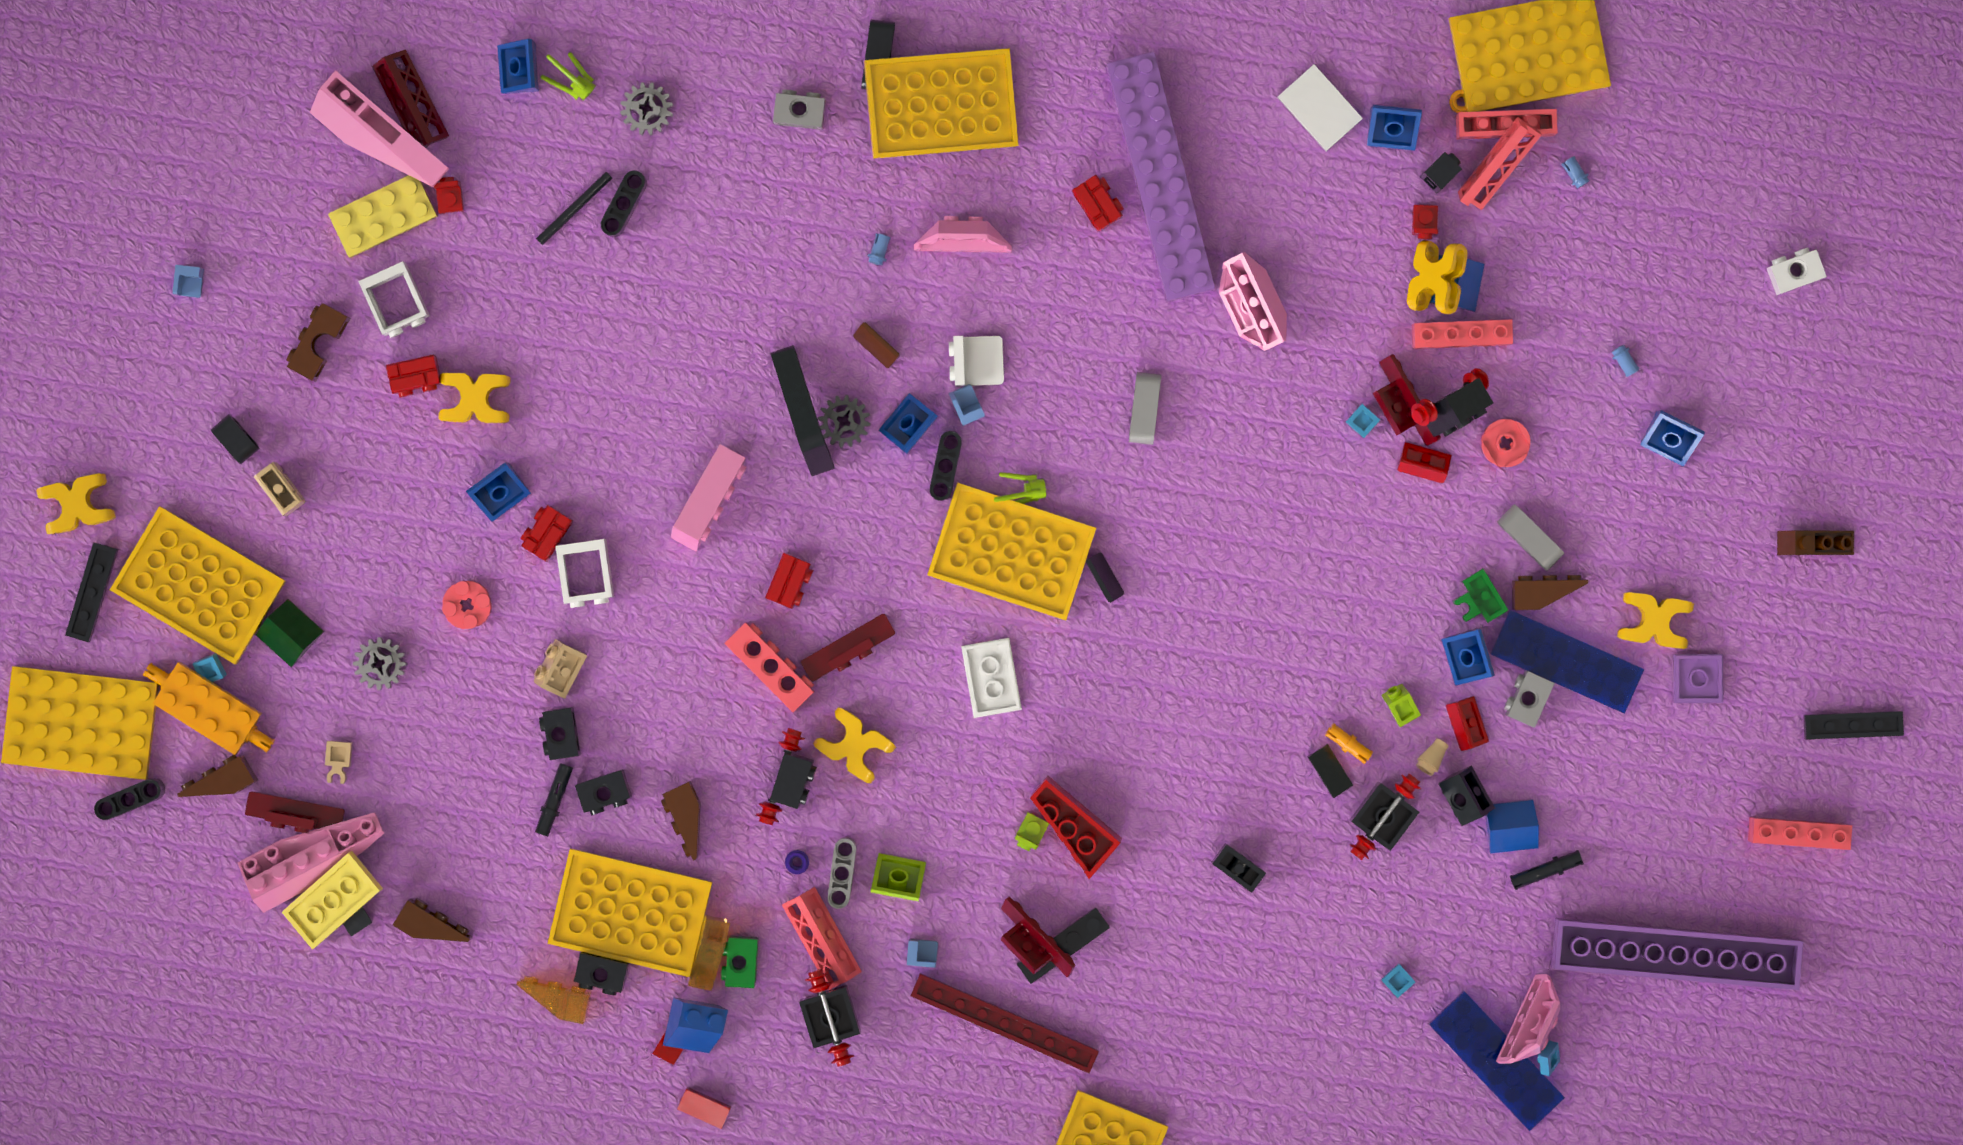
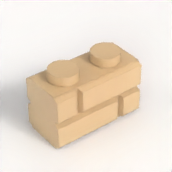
(280, 489)

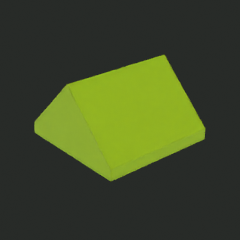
(898, 877)

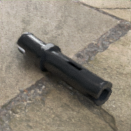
(553, 800)
(1546, 869)

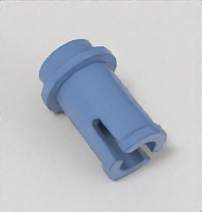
(1575, 172)
(879, 249)
(1625, 360)

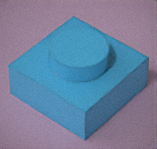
(1362, 421)
(210, 668)
(1398, 980)
(1549, 1058)

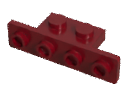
(1398, 398)
(848, 647)
(292, 812)
(1031, 943)

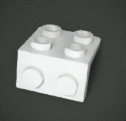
(977, 360)

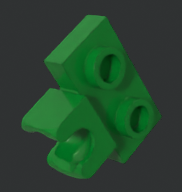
(1481, 597)

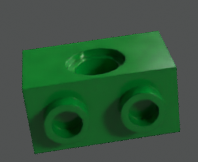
(745, 976)

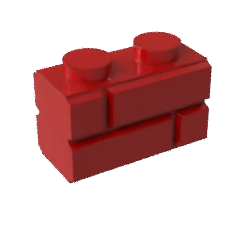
(1097, 202)
(413, 375)
(546, 532)
(789, 580)

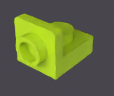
(1401, 704)
(1031, 832)

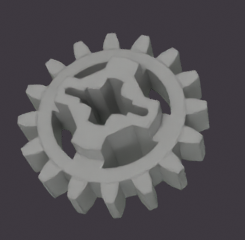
(636, 106)
(376, 653)

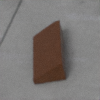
(876, 345)

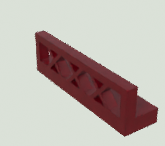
(405, 101)

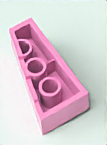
(707, 498)

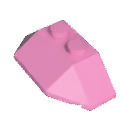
(963, 236)
(1253, 302)
(1533, 1022)

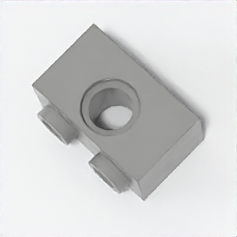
(811, 119)
(1539, 688)

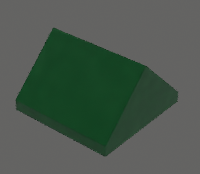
(289, 632)

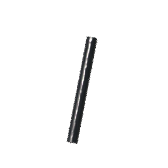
(574, 208)

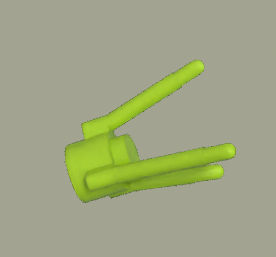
(581, 86)
(1033, 489)

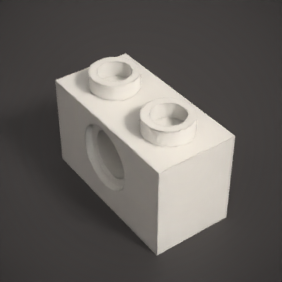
(1810, 271)

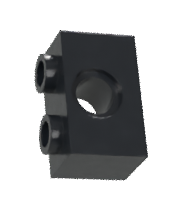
(1441, 172)
(570, 744)
(615, 782)
(1466, 795)
(1238, 867)
(615, 969)

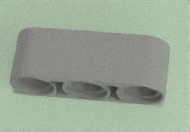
(1144, 408)
(1530, 537)
(842, 884)

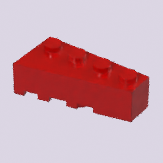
(1076, 826)

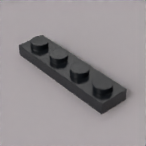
(91, 592)
(1853, 725)
(1072, 940)

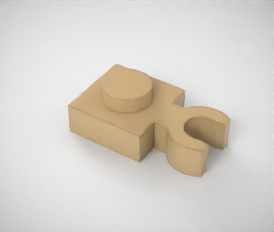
(338, 756)

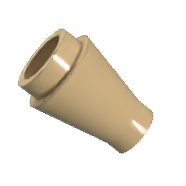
(1431, 758)

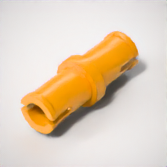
(1348, 743)

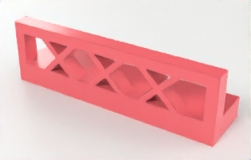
(1495, 160)
(825, 936)

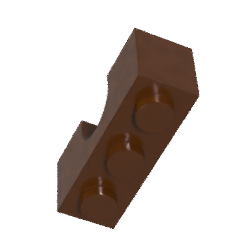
(304, 358)

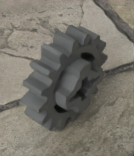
(852, 407)

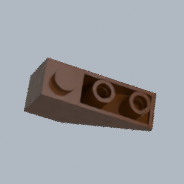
(1815, 542)
(1540, 593)
(229, 779)
(685, 809)
(424, 924)

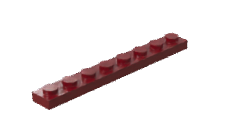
(1004, 1023)

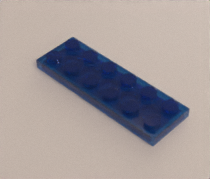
(1567, 661)
(1478, 1044)

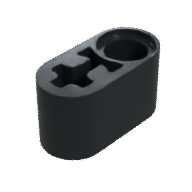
(235, 439)

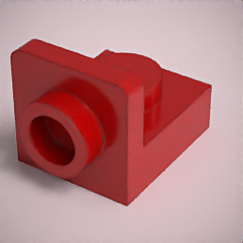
(449, 195)
(1425, 221)

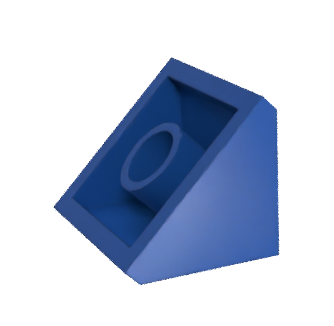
(518, 67)
(1393, 127)
(1469, 284)
(908, 423)
(1671, 437)
(498, 491)
(1468, 657)
(1512, 827)

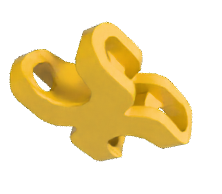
(1437, 277)
(474, 398)
(76, 503)
(1655, 620)
(854, 745)

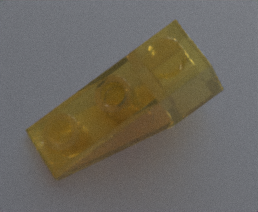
(709, 952)
(561, 1002)

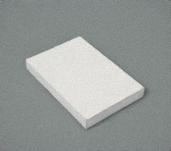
(1319, 107)
(991, 677)

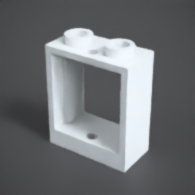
(385, 276)
(599, 598)

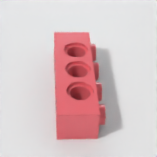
(1495, 123)
(1462, 334)
(739, 643)
(1800, 833)

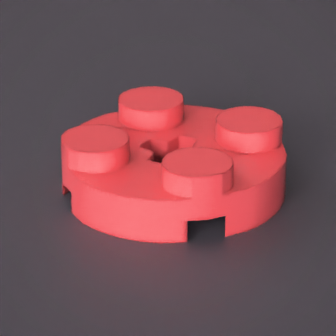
(1492, 438)
(470, 618)

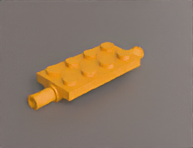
(207, 708)

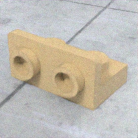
(559, 668)

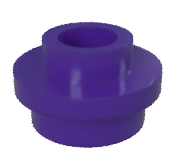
(789, 862)

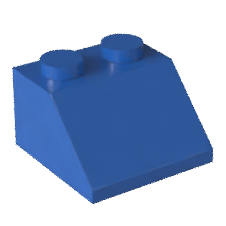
(694, 1025)

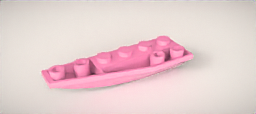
(372, 131)
(300, 860)

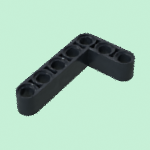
(802, 411)

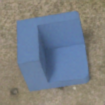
(188, 281)
(966, 404)
(922, 953)

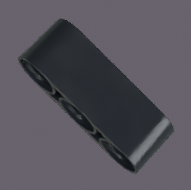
(879, 42)
(623, 191)
(953, 456)
(118, 802)

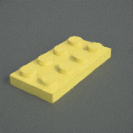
(382, 215)
(332, 900)

